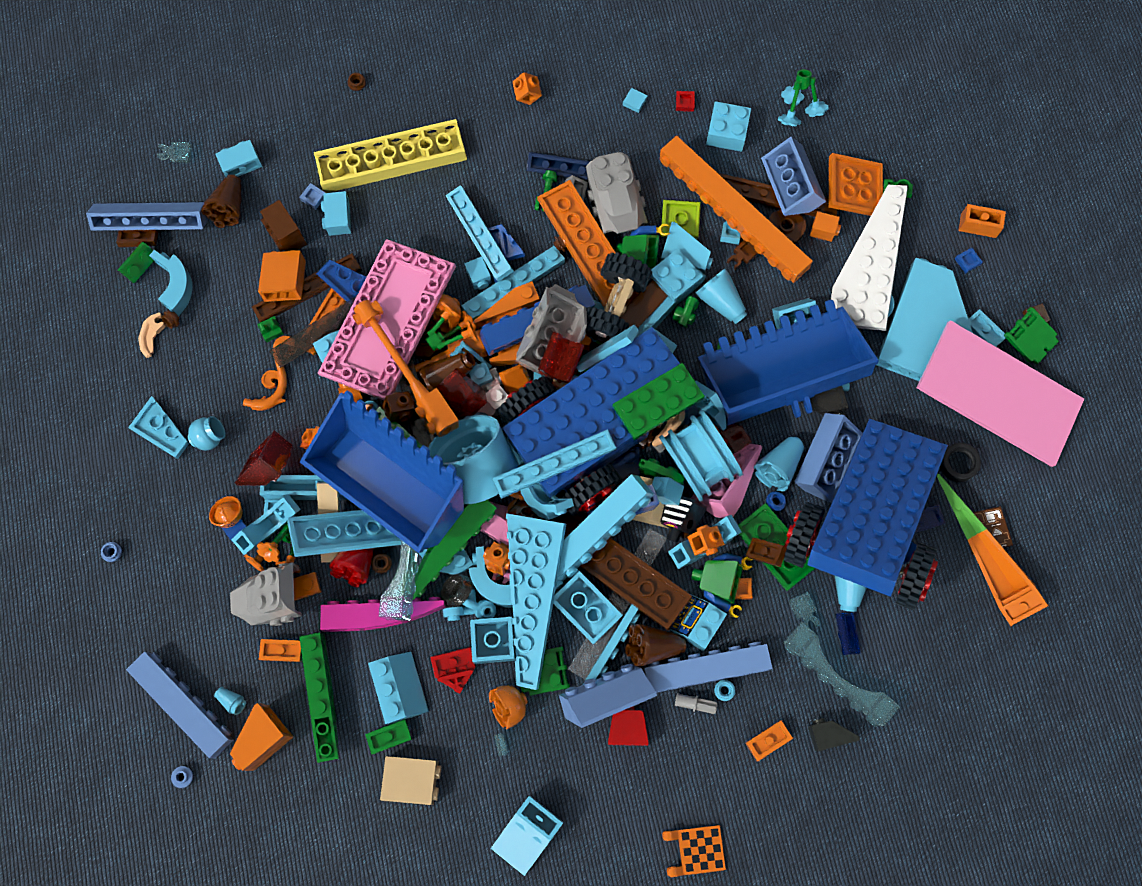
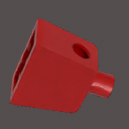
(628, 728)

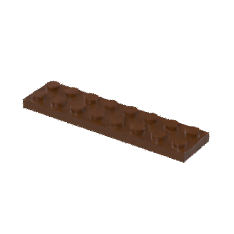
(632, 578)

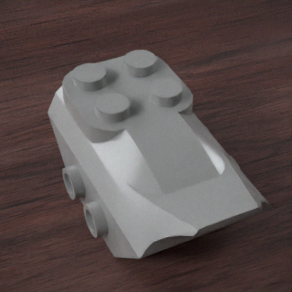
(615, 193)
(556, 313)
(267, 597)

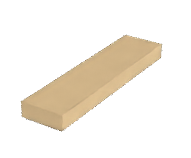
(327, 503)

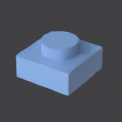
(312, 196)

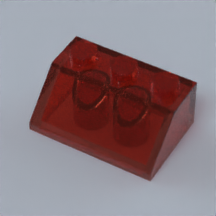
(265, 462)

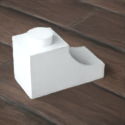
(495, 398)

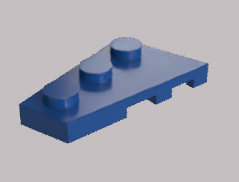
(341, 279)

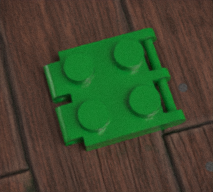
(1032, 336)
(653, 469)
(550, 675)

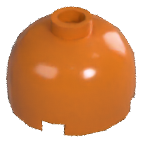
(453, 321)
(509, 705)

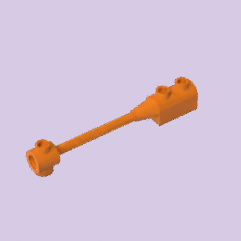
(478, 347)
(430, 404)

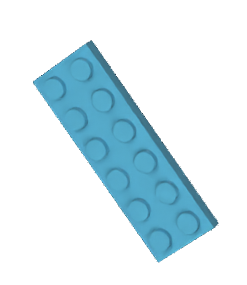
(337, 533)

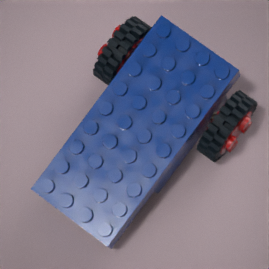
(550, 419)
(874, 516)

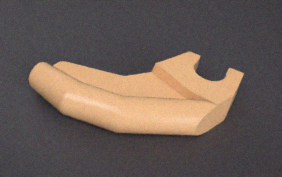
(148, 332)
(672, 424)

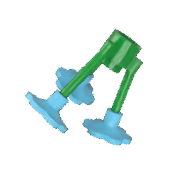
(794, 96)

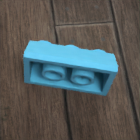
(398, 687)

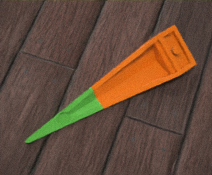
(1009, 584)

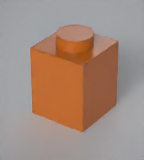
(825, 226)

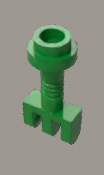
(549, 177)

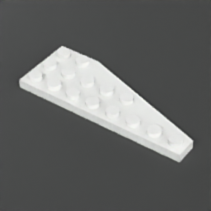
(869, 273)

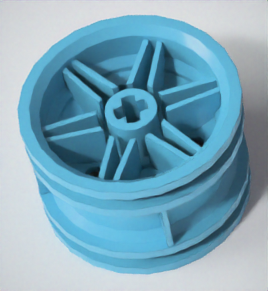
(701, 455)

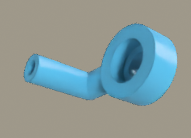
(479, 608)
(455, 612)

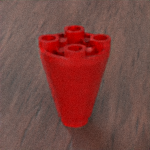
(352, 566)

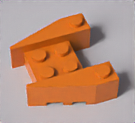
(516, 299)

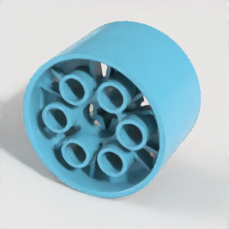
(478, 454)

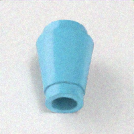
(231, 701)

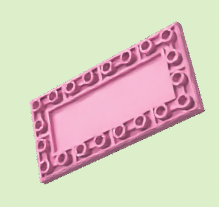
(408, 291)
(1000, 393)

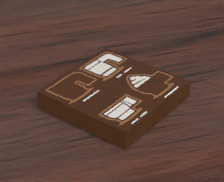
(995, 523)

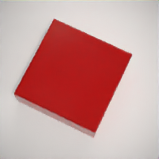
(685, 100)

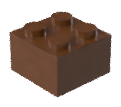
(282, 227)

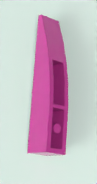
(364, 616)

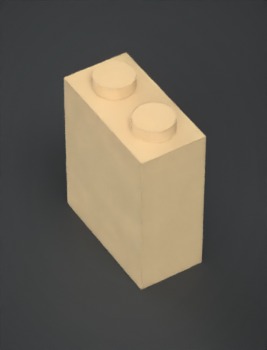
(410, 780)

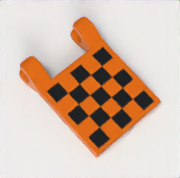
(699, 850)

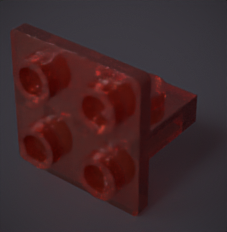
(560, 358)

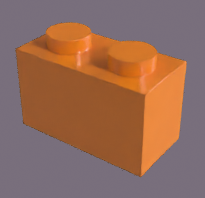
(982, 221)

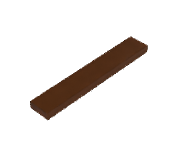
(311, 286)

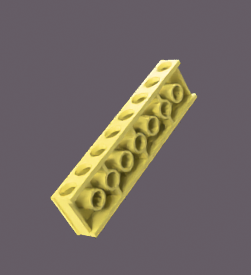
(390, 158)

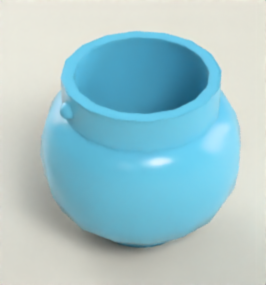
(206, 433)

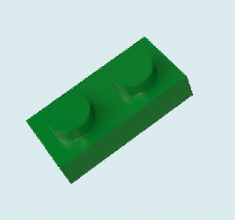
(137, 263)
(388, 737)

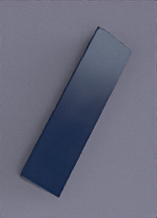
(561, 165)

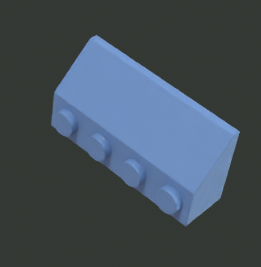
(793, 178)
(828, 456)
(606, 695)

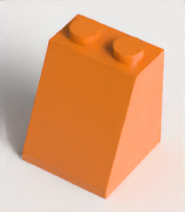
(259, 738)

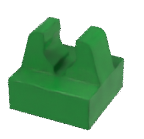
(270, 329)

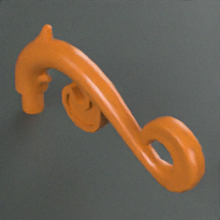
(267, 378)

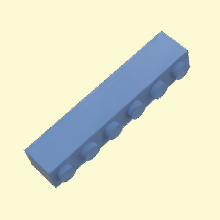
(146, 216)
(709, 668)
(180, 704)

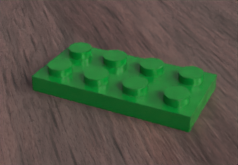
(658, 401)
(767, 526)

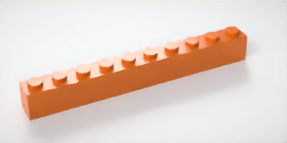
(735, 209)

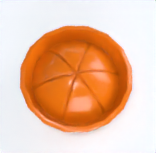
(226, 512)

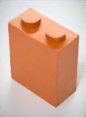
(282, 276)

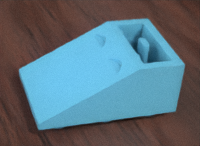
(527, 835)

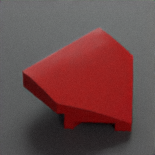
(453, 668)

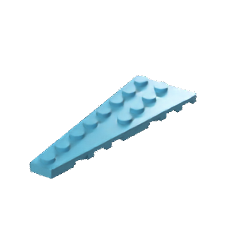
(534, 569)

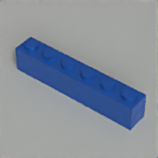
(511, 329)

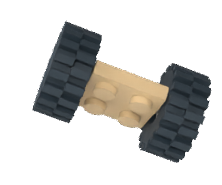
(628, 276)

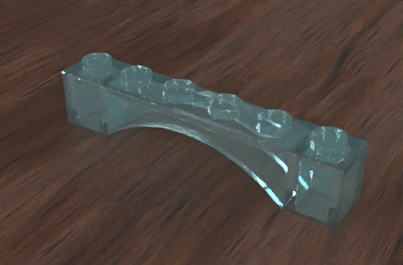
(398, 598)
(875, 705)

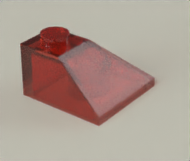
(462, 394)

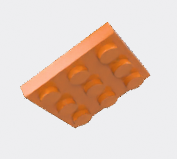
(854, 184)

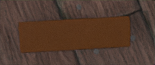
(644, 304)

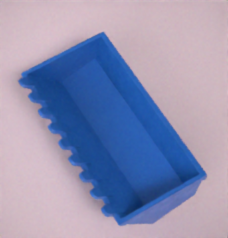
(787, 363)
(386, 473)

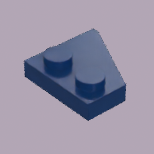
(506, 243)

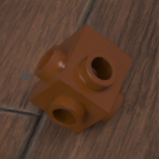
(399, 406)

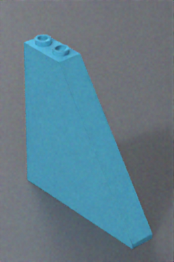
(922, 311)

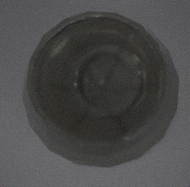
(456, 590)

